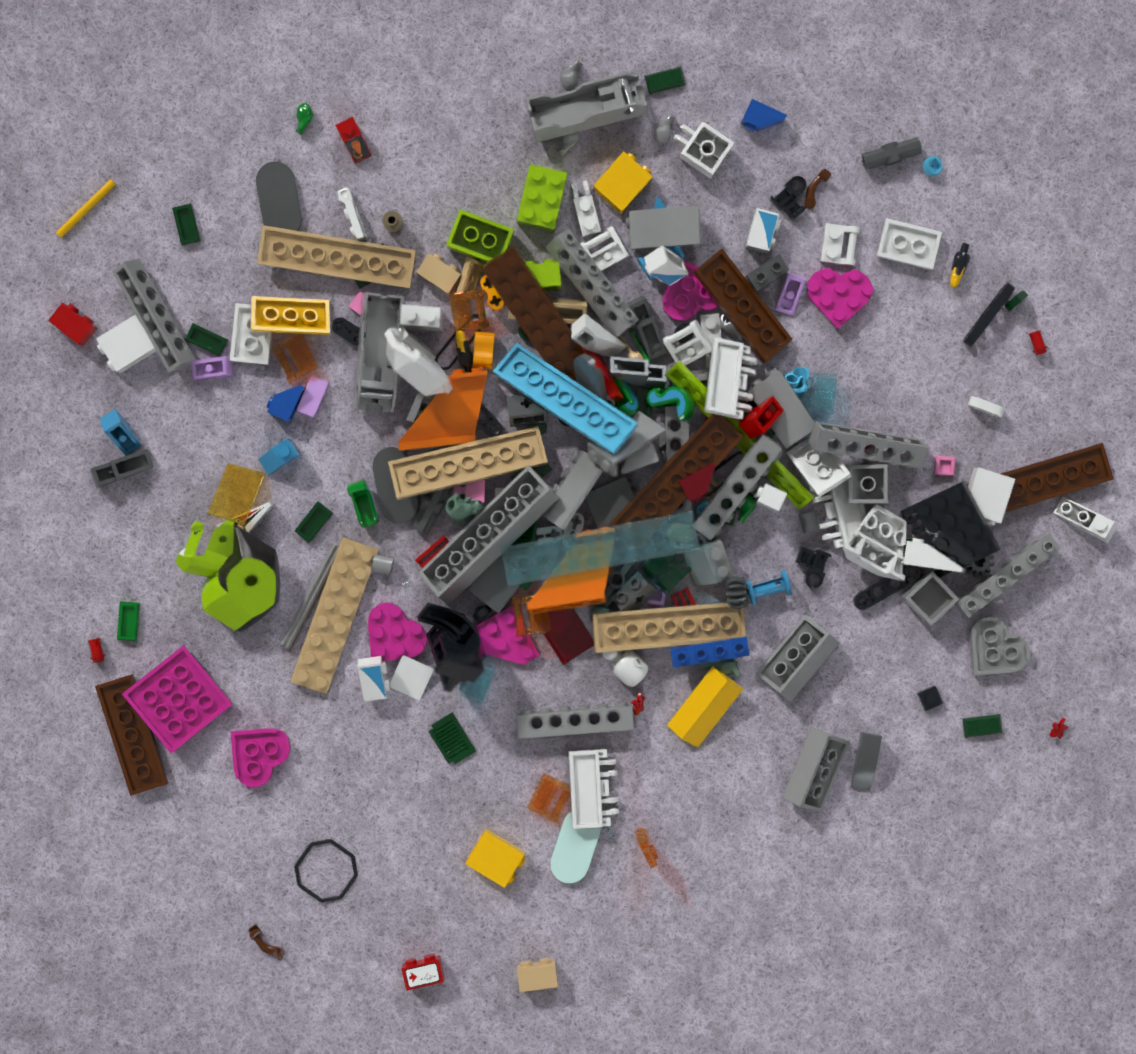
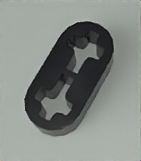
(346, 335)

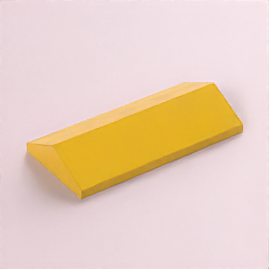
(290, 315)
(704, 707)

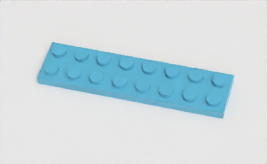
(565, 398)

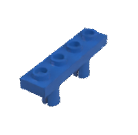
(709, 651)

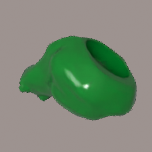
(304, 116)
(747, 508)

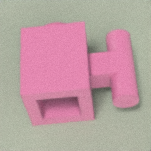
(475, 489)

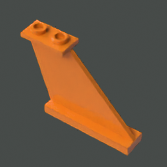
(450, 416)
(570, 591)

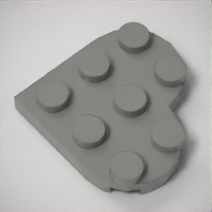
(995, 648)

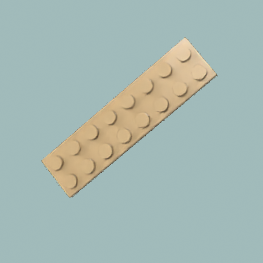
(336, 257)
(467, 463)
(334, 615)
(666, 627)

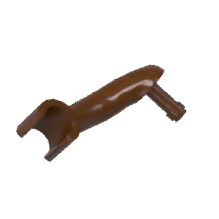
(810, 201)
(275, 951)

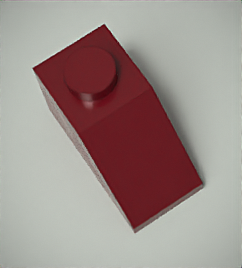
(697, 483)

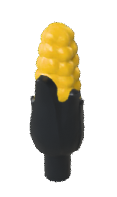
(959, 265)
(464, 352)

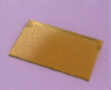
(236, 493)

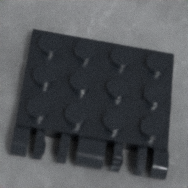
(953, 526)

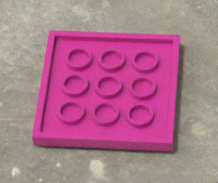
(177, 699)

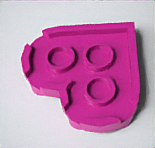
(839, 295)
(686, 297)
(393, 634)
(257, 753)

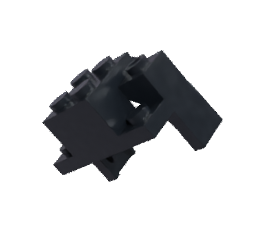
(455, 658)

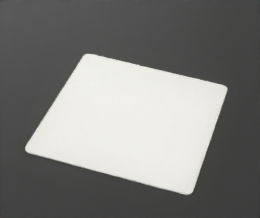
(411, 677)

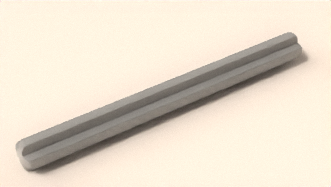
(309, 598)

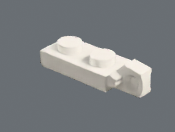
(351, 212)

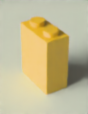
(623, 182)
(496, 858)

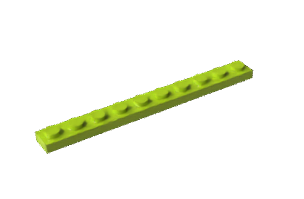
(778, 474)

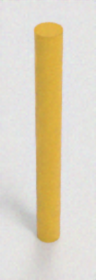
(85, 208)

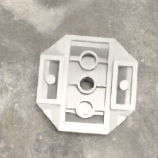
(415, 362)

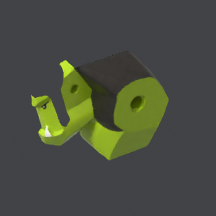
(239, 573)

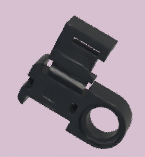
(788, 200)
(815, 561)

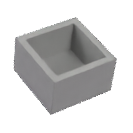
(929, 598)

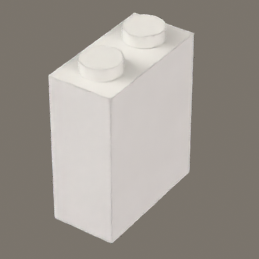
(421, 318)
(125, 344)
(991, 493)

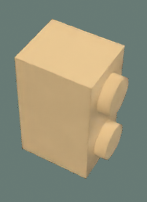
(439, 274)
(537, 975)

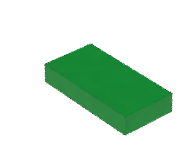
(128, 621)

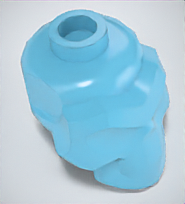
(798, 380)

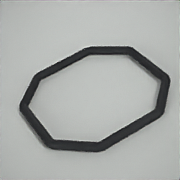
(347, 886)

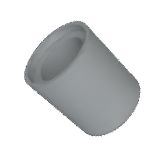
(382, 564)

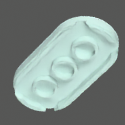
(573, 851)

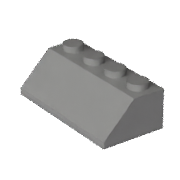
(573, 489)
(797, 658)
(816, 769)

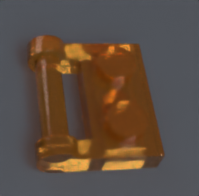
(462, 310)
(300, 354)
(538, 622)
(544, 794)
(648, 850)

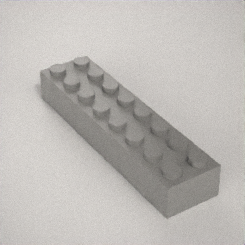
(487, 533)

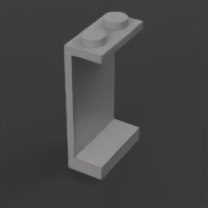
(664, 227)
(795, 420)
(646, 432)

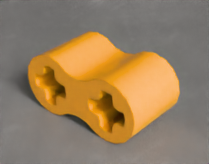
(491, 293)
(483, 350)

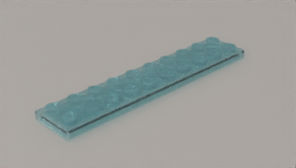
(600, 548)

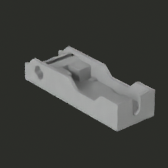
(581, 108)
(375, 379)

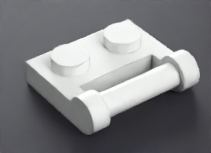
(833, 244)
(609, 254)
(691, 349)

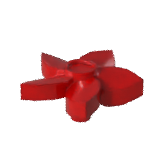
(638, 704)
(1058, 728)

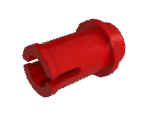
(1038, 343)
(96, 650)

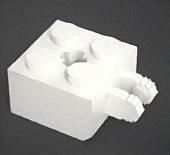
(704, 137)

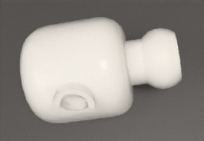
(627, 666)

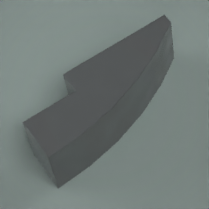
(647, 328)
(638, 372)
(121, 468)
(866, 760)

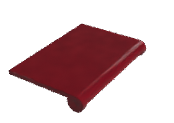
(567, 635)

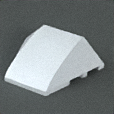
(879, 544)

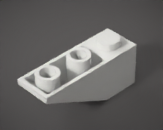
(595, 337)
(1086, 519)

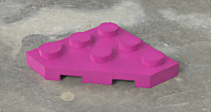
(500, 638)

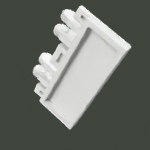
(729, 377)
(847, 515)
(588, 788)

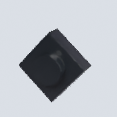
(930, 698)

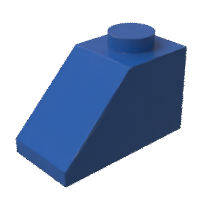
(761, 117)
(285, 403)

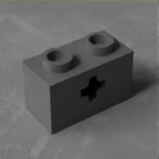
(767, 273)
(525, 411)
(634, 592)

